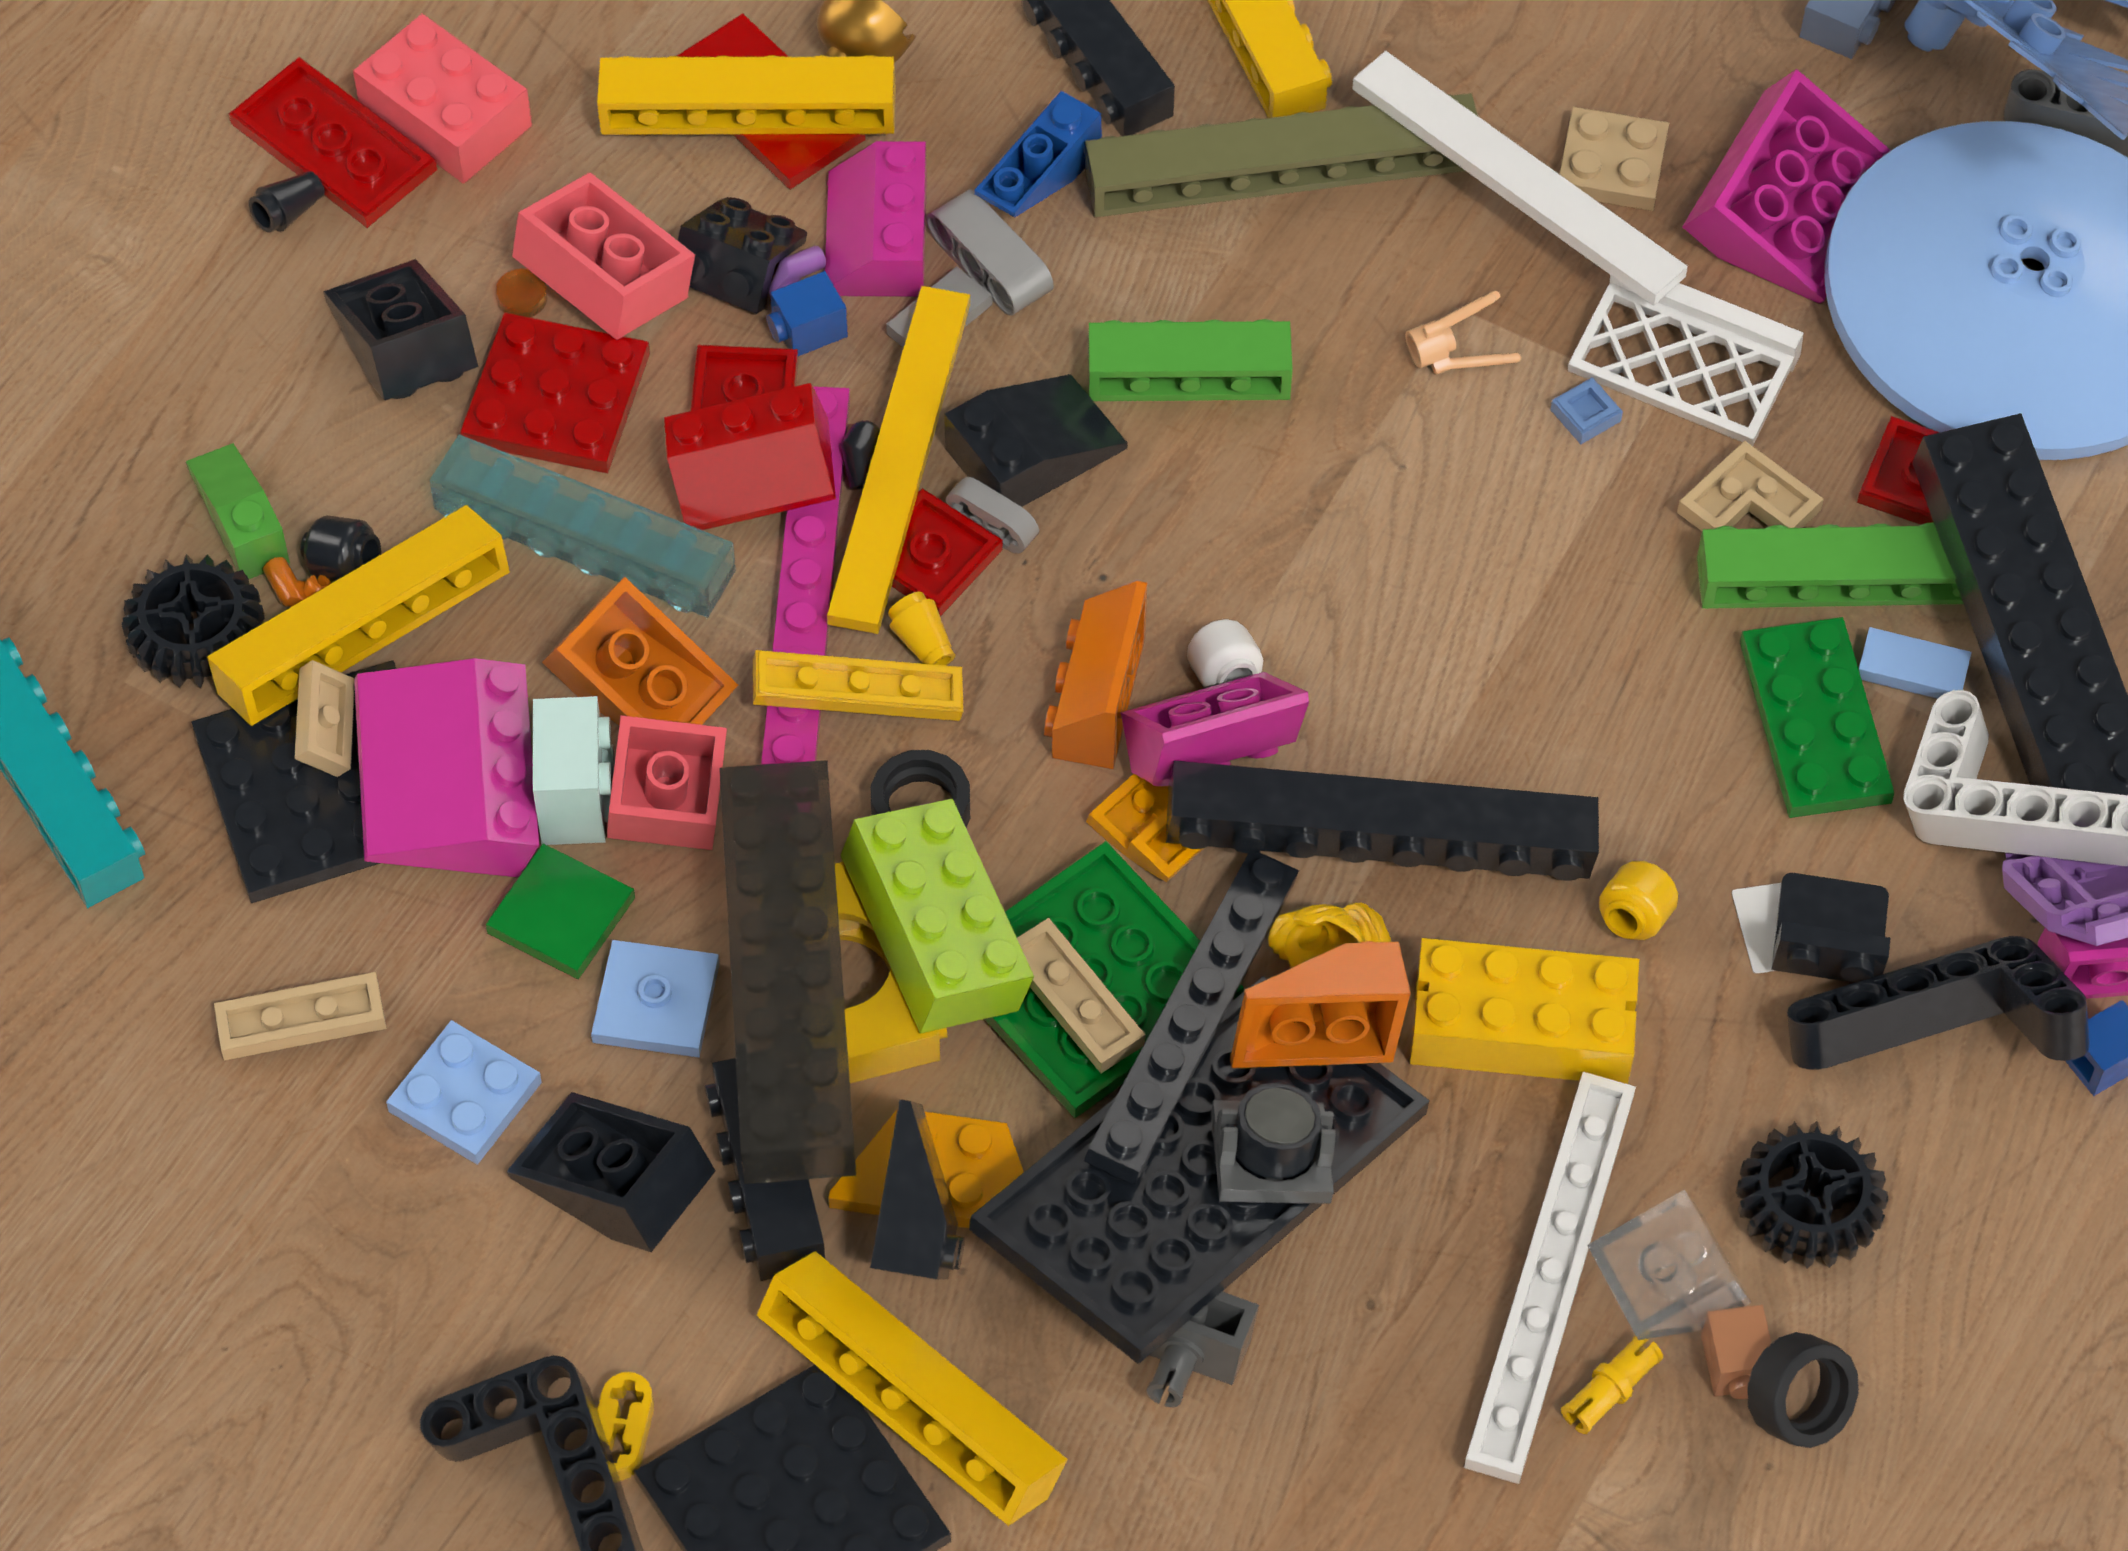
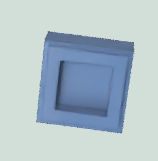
(1586, 410)

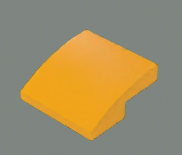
(1136, 825)

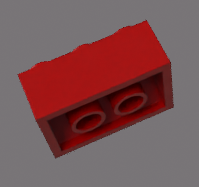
(750, 457)

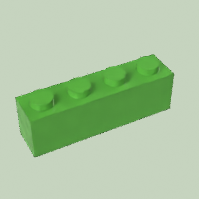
(1190, 360)

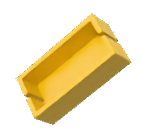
(1524, 1011)

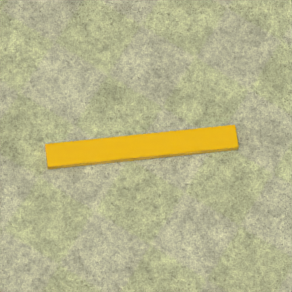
(899, 460)

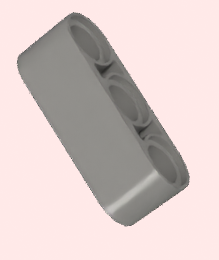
(990, 252)

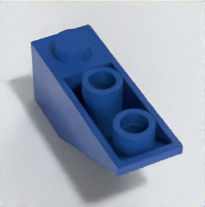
(1043, 157)

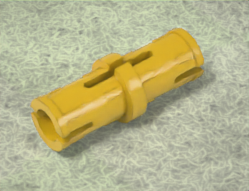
(1611, 1384)

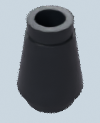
(284, 201)

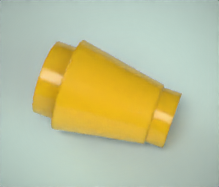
(921, 629)

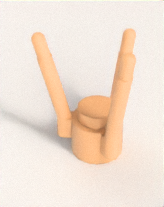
(1433, 341)

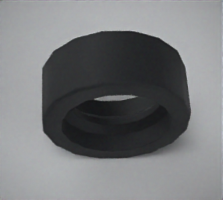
(920, 767)
(1830, 1407)

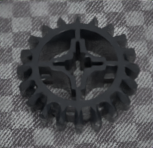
(164, 607)
(1797, 1219)

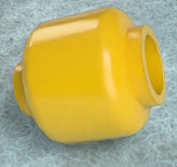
(1638, 900)

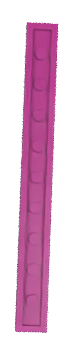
(807, 593)

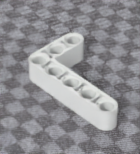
(1961, 811)

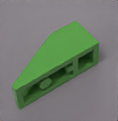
(238, 509)

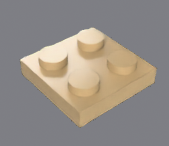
(1614, 157)

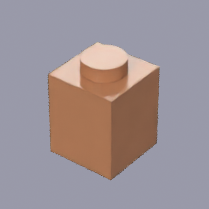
(1732, 1346)

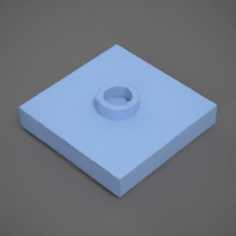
(655, 998)

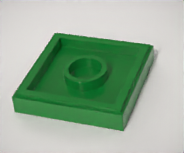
(560, 911)

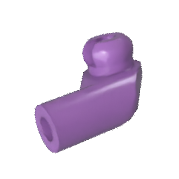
(797, 266)

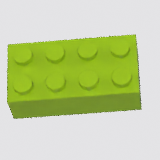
(936, 915)

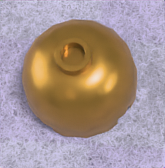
(862, 29)

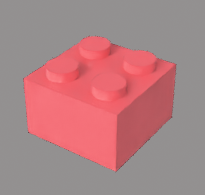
(666, 782)

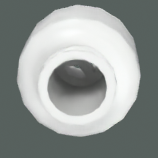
(1223, 653)

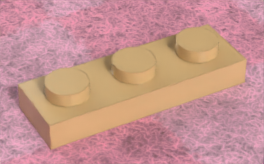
(1079, 998)
(299, 1016)

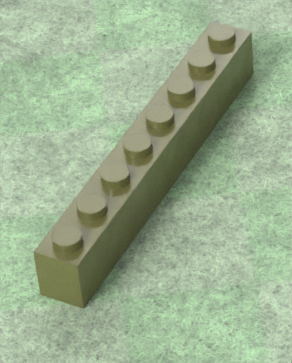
(1257, 159)

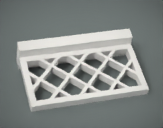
(1713, 322)

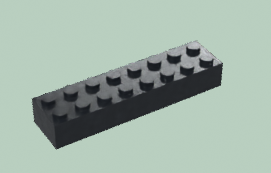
(2028, 604)

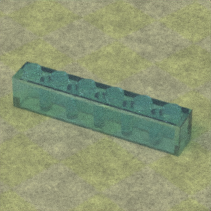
(585, 526)

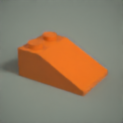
(638, 662)
(1326, 1010)

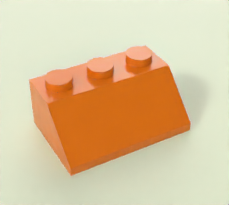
(1098, 677)

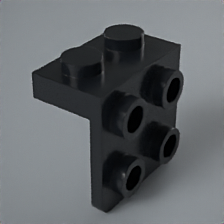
(738, 251)
(1831, 928)

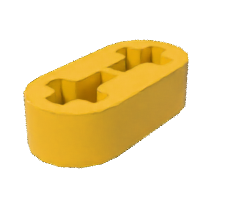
(635, 1427)

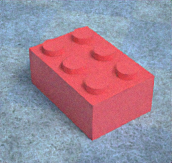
(443, 97)
(603, 255)

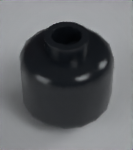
(338, 546)

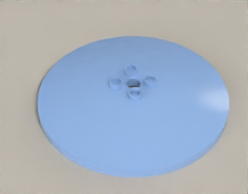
(1947, 313)

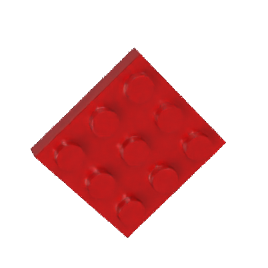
(556, 392)

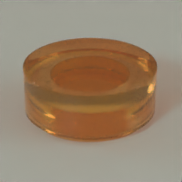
(521, 293)

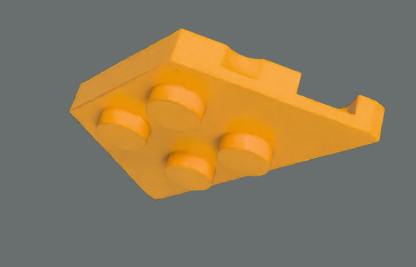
(973, 1155)

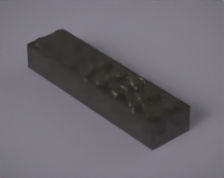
(786, 973)

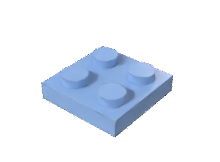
(464, 1092)

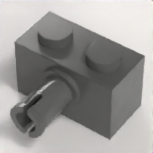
(1207, 1344)

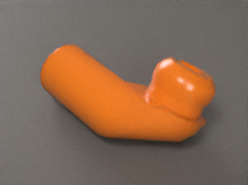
(285, 584)

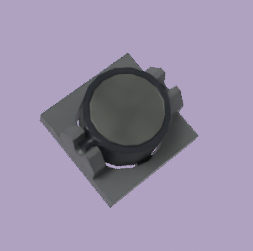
(1276, 1136)

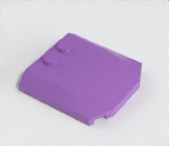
(2071, 896)

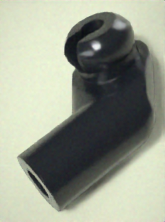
(857, 451)

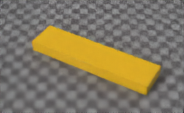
(857, 685)

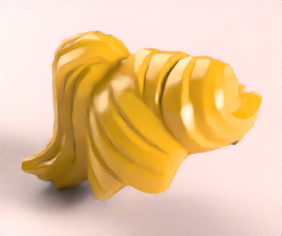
(1322, 927)

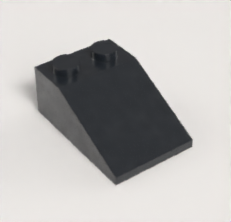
(403, 329)
(1030, 437)
(615, 1169)
(916, 1212)

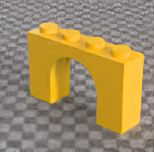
(880, 1030)

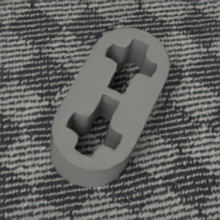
(994, 513)

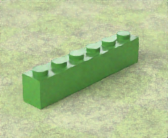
(1824, 567)

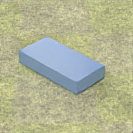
(1912, 664)

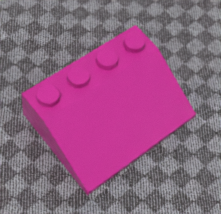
(1784, 186)
(447, 767)

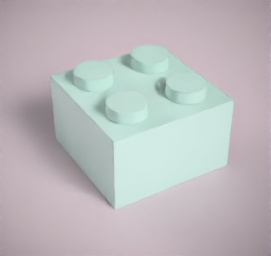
(571, 770)

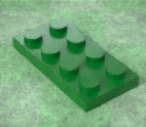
(1816, 717)

